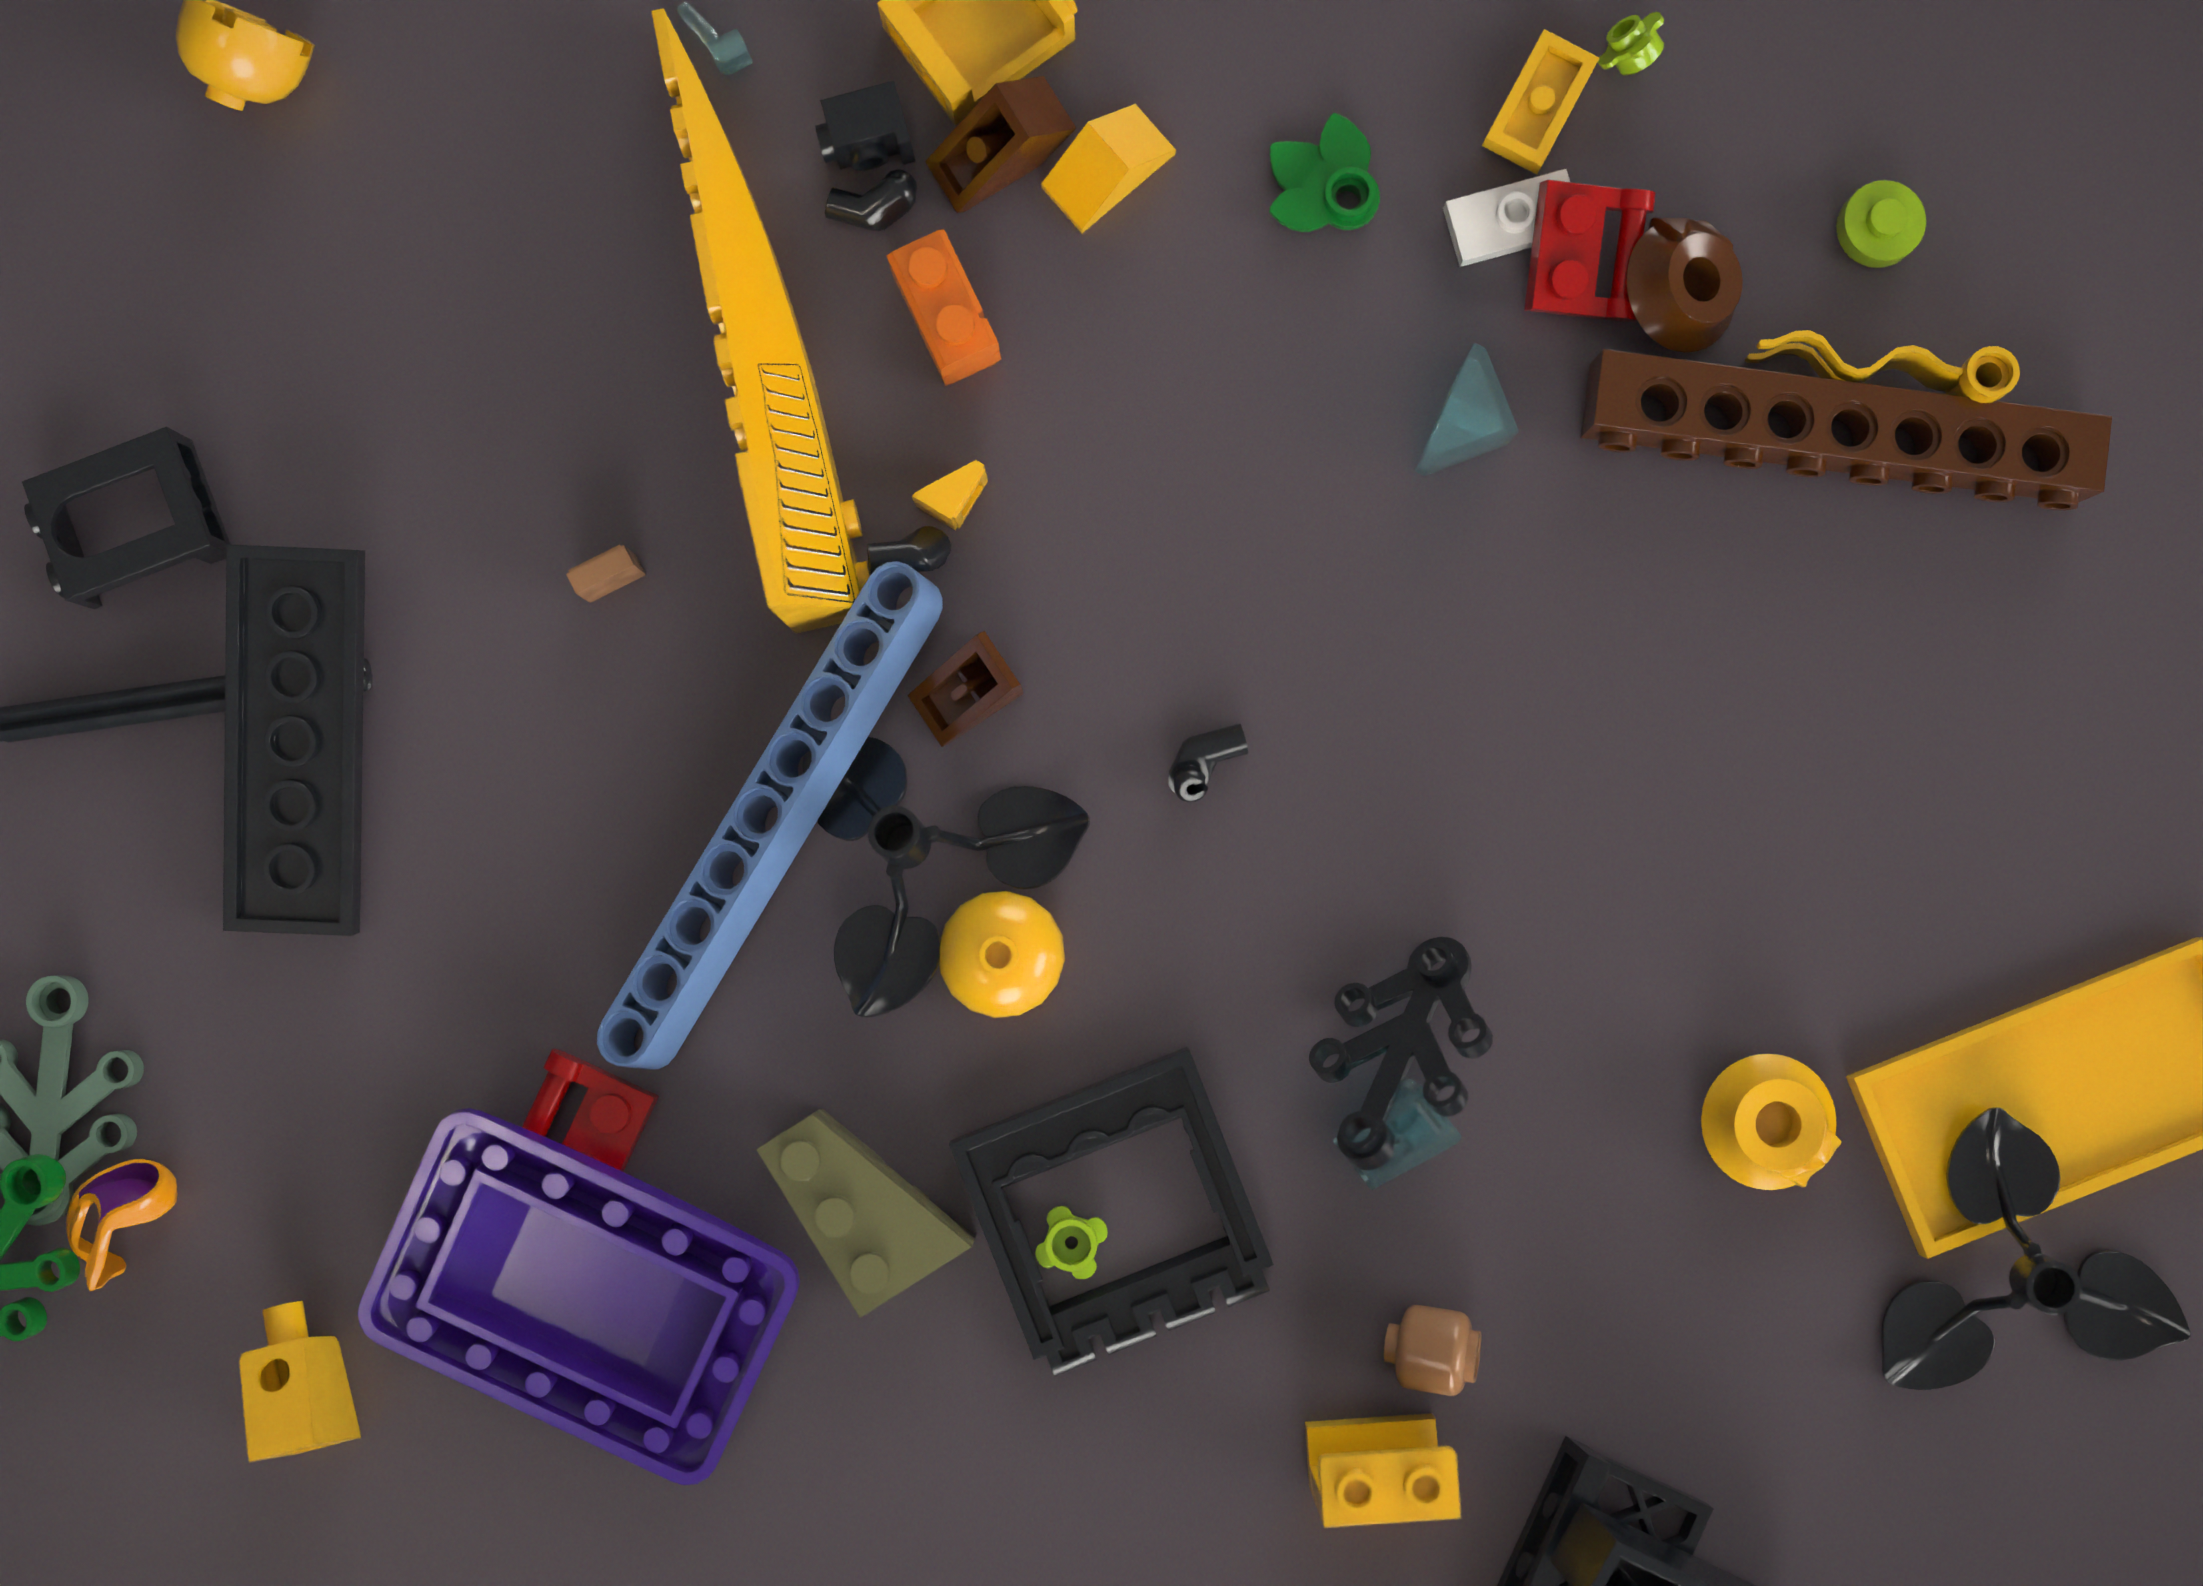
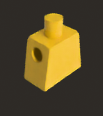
(295, 1389)

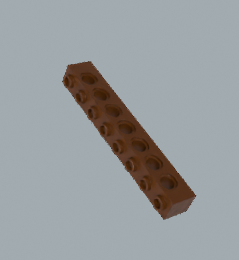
(2068, 443)

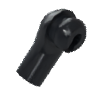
(1198, 758)

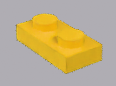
(1540, 101)

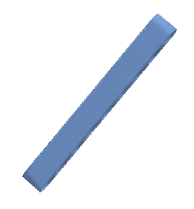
(743, 833)

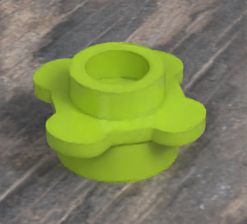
(1633, 44)
(1078, 1259)

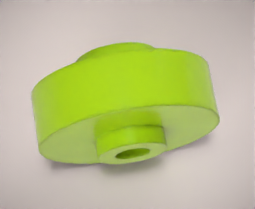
(1881, 224)

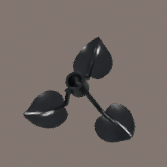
(893, 957)
(2110, 1307)

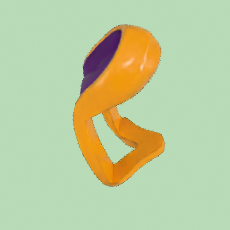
(125, 1197)

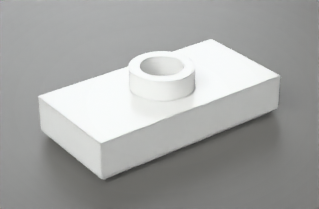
(1495, 219)

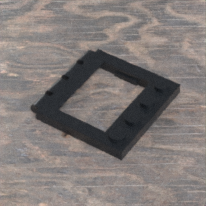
(1079, 1126)

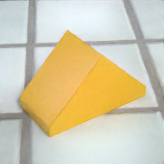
(1106, 164)

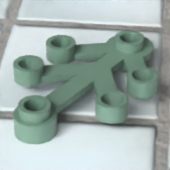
(48, 1109)

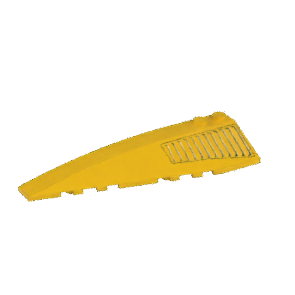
(788, 465)

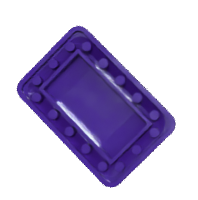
(578, 1295)

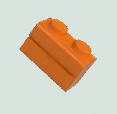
(944, 307)

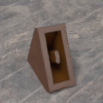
(965, 690)

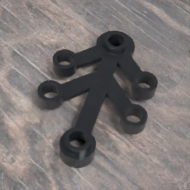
(1402, 1040)

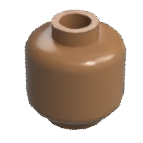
(1433, 1350)

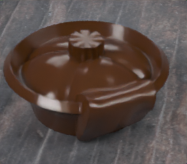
(1683, 283)

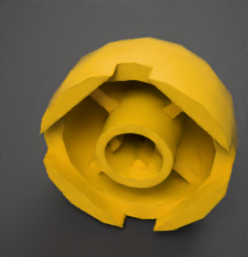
(239, 54)
(1001, 954)

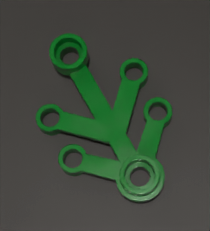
(22, 1197)

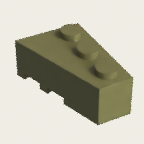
(860, 1212)

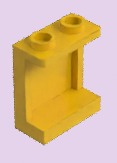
(974, 44)
(1381, 1470)

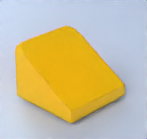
(953, 494)

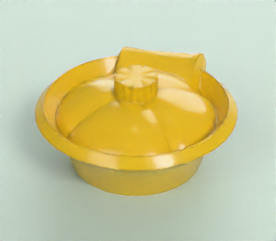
(1769, 1122)

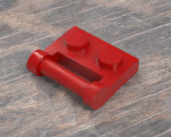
(1569, 248)
(608, 1116)

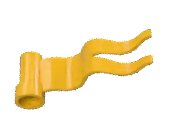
(1982, 378)

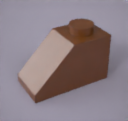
(1000, 141)

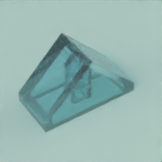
(1472, 417)
(1417, 1134)

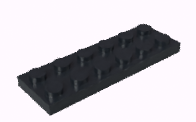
(293, 739)

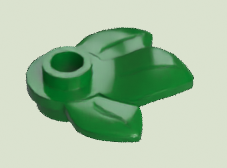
(1318, 173)

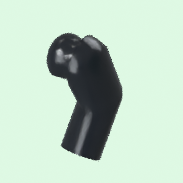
(877, 207)
(922, 550)

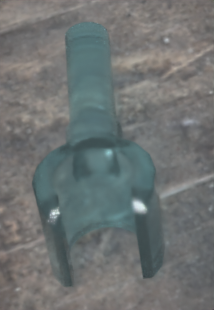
(727, 50)

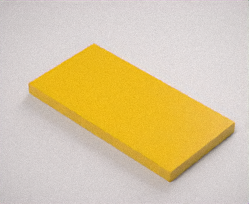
(2092, 1070)

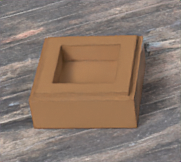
(605, 573)

